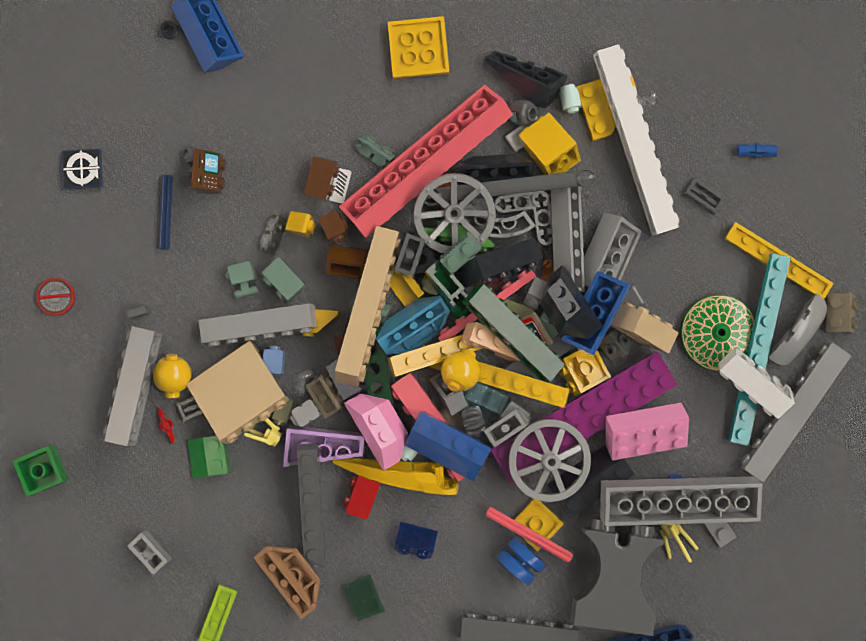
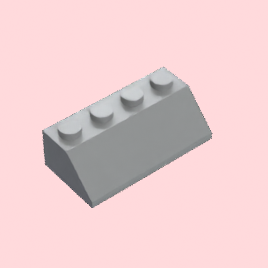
(610, 248)

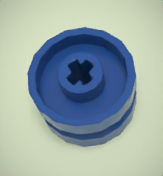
(519, 563)

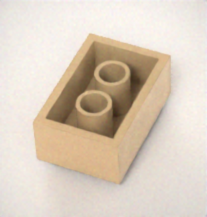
(644, 327)

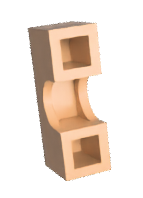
(481, 337)

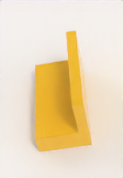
(405, 289)

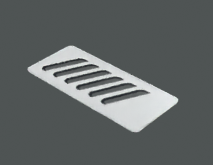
(341, 185)

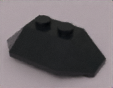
(495, 167)
(568, 307)

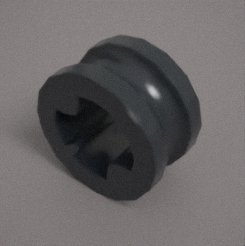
(163, 27)

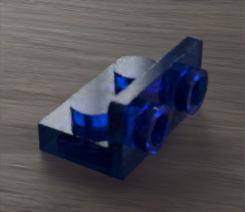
(415, 540)

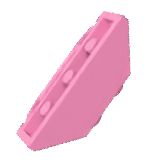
(379, 427)

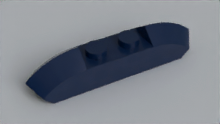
(672, 633)

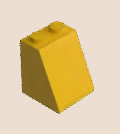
(550, 145)

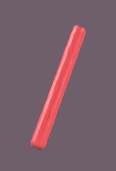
(529, 534)

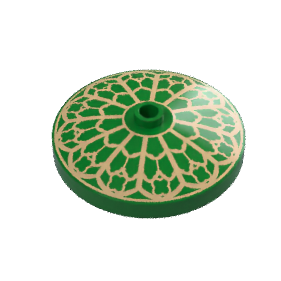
(701, 327)

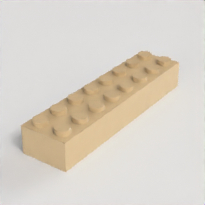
(367, 306)

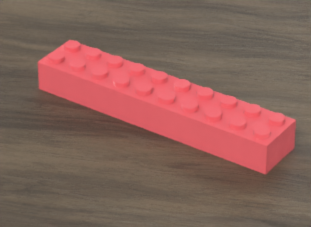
(426, 160)

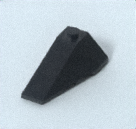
(532, 82)

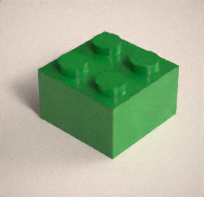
(40, 470)

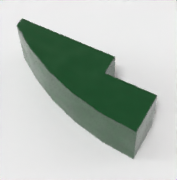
(448, 288)

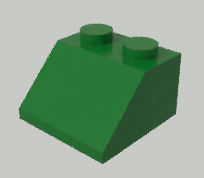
(208, 457)

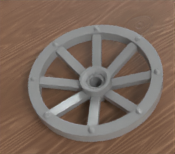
(453, 219)
(544, 458)

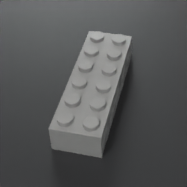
(132, 387)

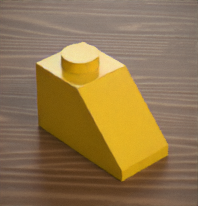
(323, 319)

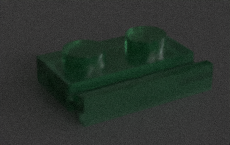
(364, 597)

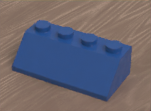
(208, 33)
(604, 298)
(448, 445)

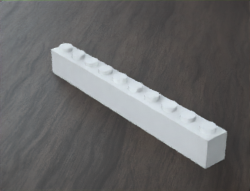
(635, 140)

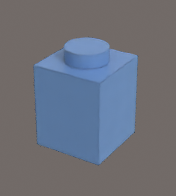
(274, 359)

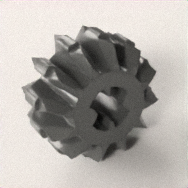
(474, 422)

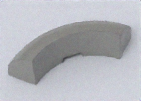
(503, 226)
(803, 330)

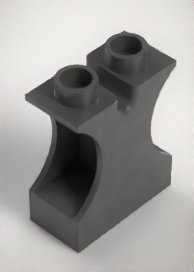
(614, 594)

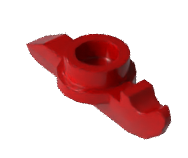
(165, 425)

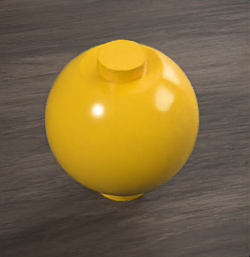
(460, 370)
(171, 375)

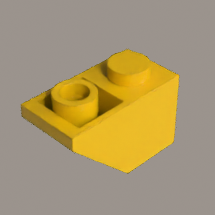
(300, 224)

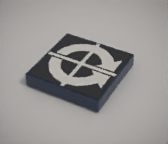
(82, 168)

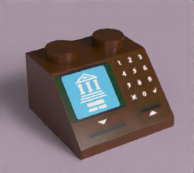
(207, 172)

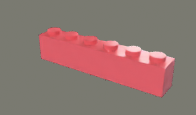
(415, 401)

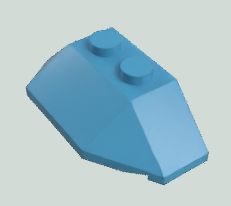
(413, 325)

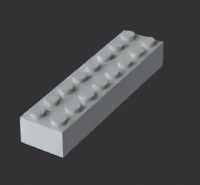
(680, 501)

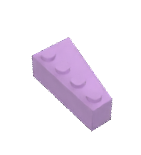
(332, 443)

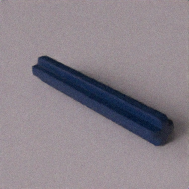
(165, 212)

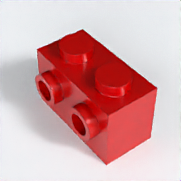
(362, 497)

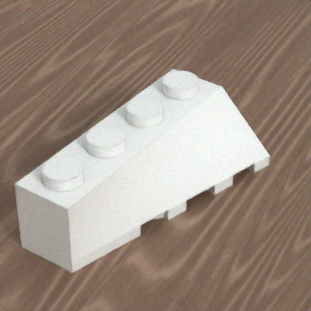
(756, 383)

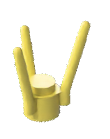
(270, 436)
(671, 531)

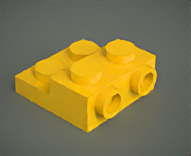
(583, 371)

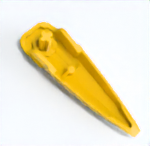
(408, 475)

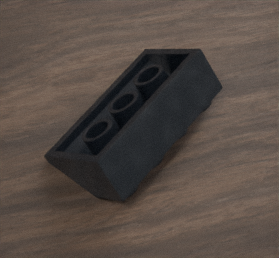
(601, 469)

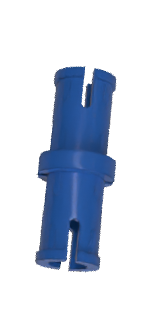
(757, 150)

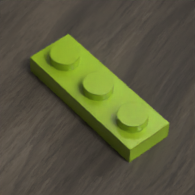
(218, 614)

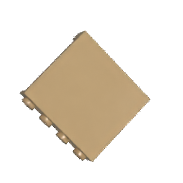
(237, 393)

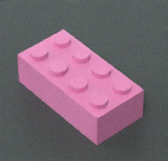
(647, 431)

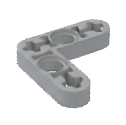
(531, 205)

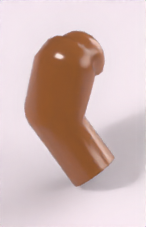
(548, 269)

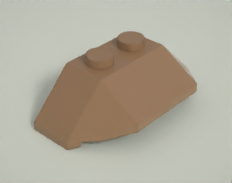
(291, 577)

